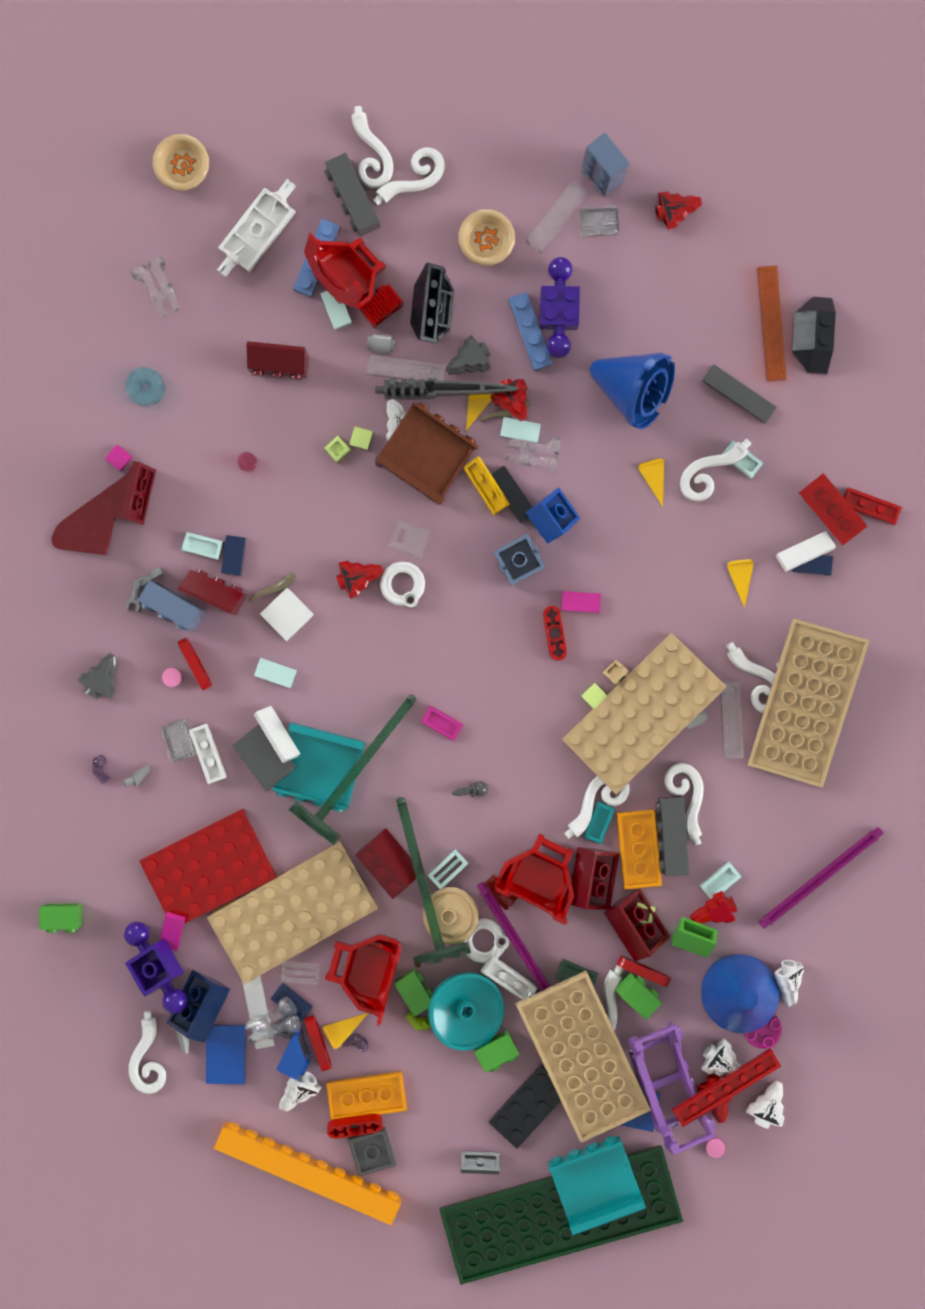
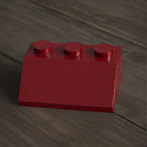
(277, 360)
(213, 591)
(388, 863)
(594, 878)
(638, 938)

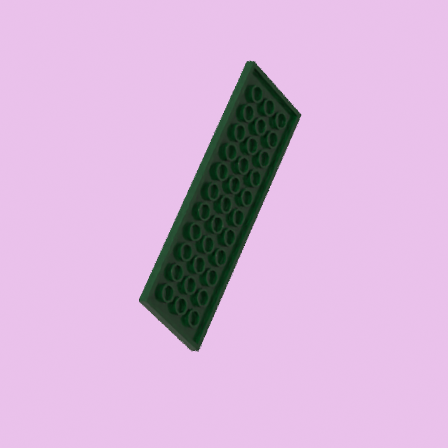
(531, 1226)

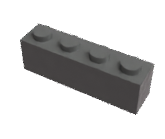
(352, 194)
(673, 836)

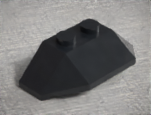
(432, 304)
(814, 334)

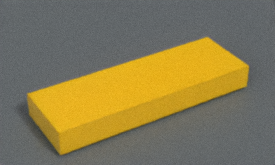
(486, 485)

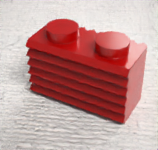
(383, 305)

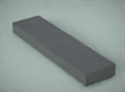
(739, 394)

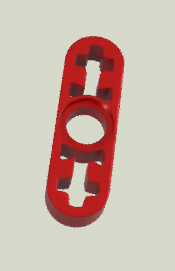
(547, 629)
(194, 663)
(644, 971)
(318, 1043)
(336, 1128)

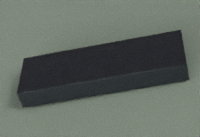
(518, 502)

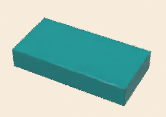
(599, 822)

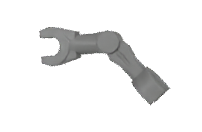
(137, 586)

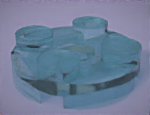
(139, 377)

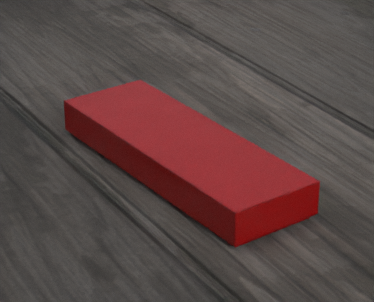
(872, 506)

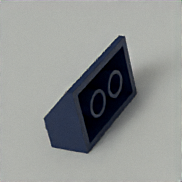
(204, 1003)

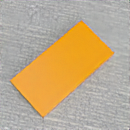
(639, 849)
(366, 1095)

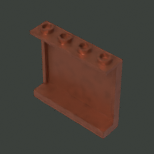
(426, 452)

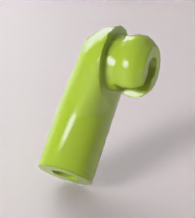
(418, 1023)

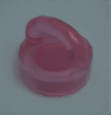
(247, 462)

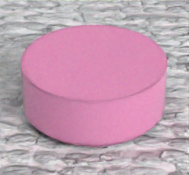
(172, 677)
(715, 1147)

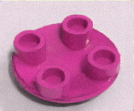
(767, 1035)

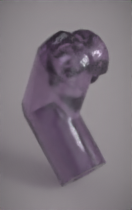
(97, 769)
(358, 1041)

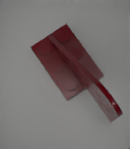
(92, 524)

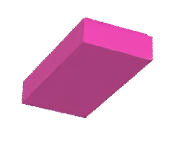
(581, 602)
(442, 723)
(172, 930)

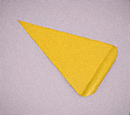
(476, 405)
(654, 475)
(741, 575)
(338, 1032)

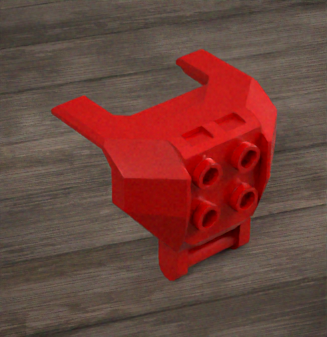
(343, 269)
(539, 879)
(367, 971)

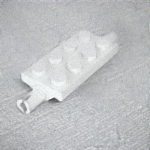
(257, 229)

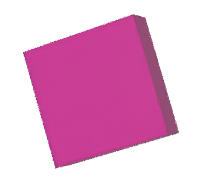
(118, 458)

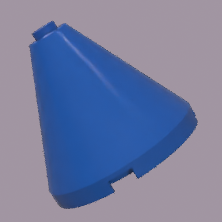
(636, 384)
(740, 993)

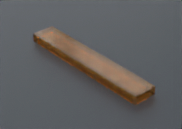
(771, 323)

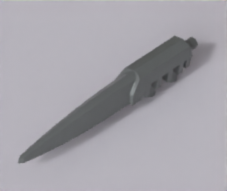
(432, 388)

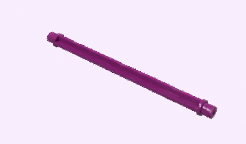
(821, 877)
(513, 936)

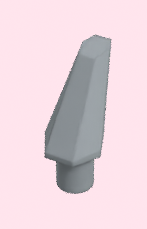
(137, 776)
(183, 1042)

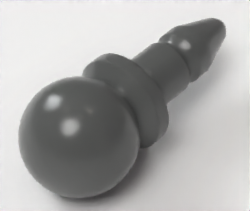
(478, 789)

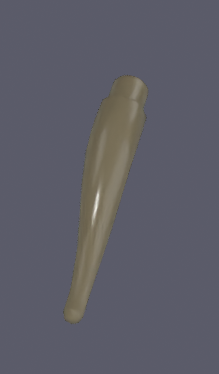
(501, 413)
(280, 585)

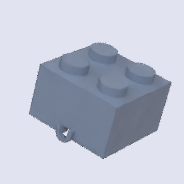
(519, 560)

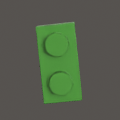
(60, 917)
(694, 937)
(414, 991)
(638, 996)
(497, 1051)

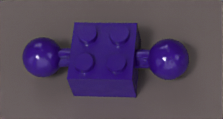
(559, 307)
(155, 967)

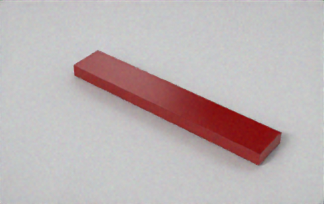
(726, 1087)

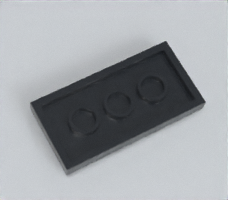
(526, 1107)

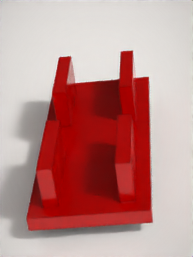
(833, 509)

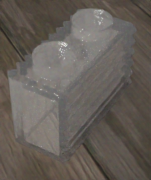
(598, 221)
(178, 740)

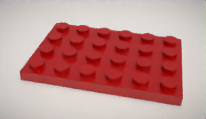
(208, 867)

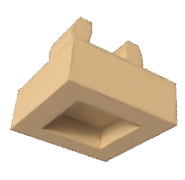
(615, 672)

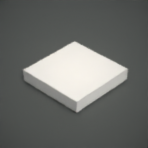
(287, 614)

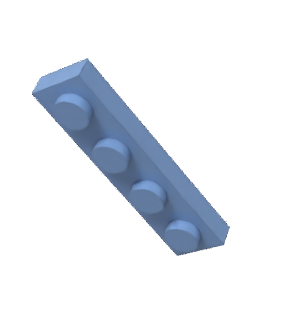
(306, 282)
(530, 331)

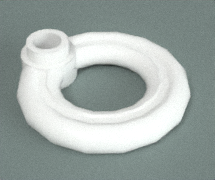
(418, 588)
(497, 950)

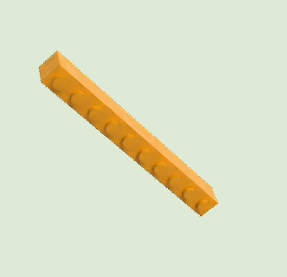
(308, 1173)

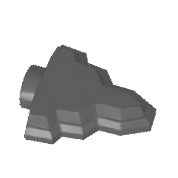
(470, 358)
(100, 678)

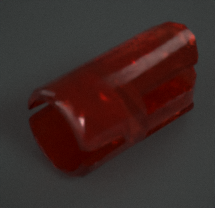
(502, 900)

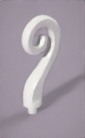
(361, 127)
(393, 188)
(734, 455)
(739, 659)
(580, 824)
(692, 827)
(611, 982)
(149, 1030)

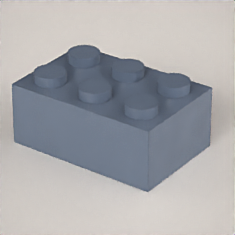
(604, 165)
(171, 606)

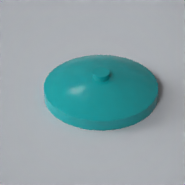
(466, 1011)

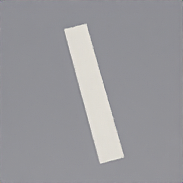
(256, 1006)

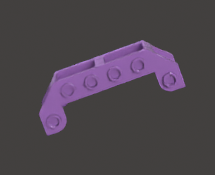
(673, 1036)

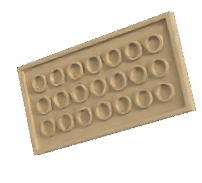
(808, 702)
(644, 713)
(292, 912)
(583, 1056)

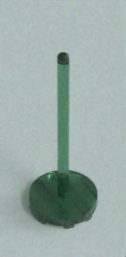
(316, 821)
(434, 956)

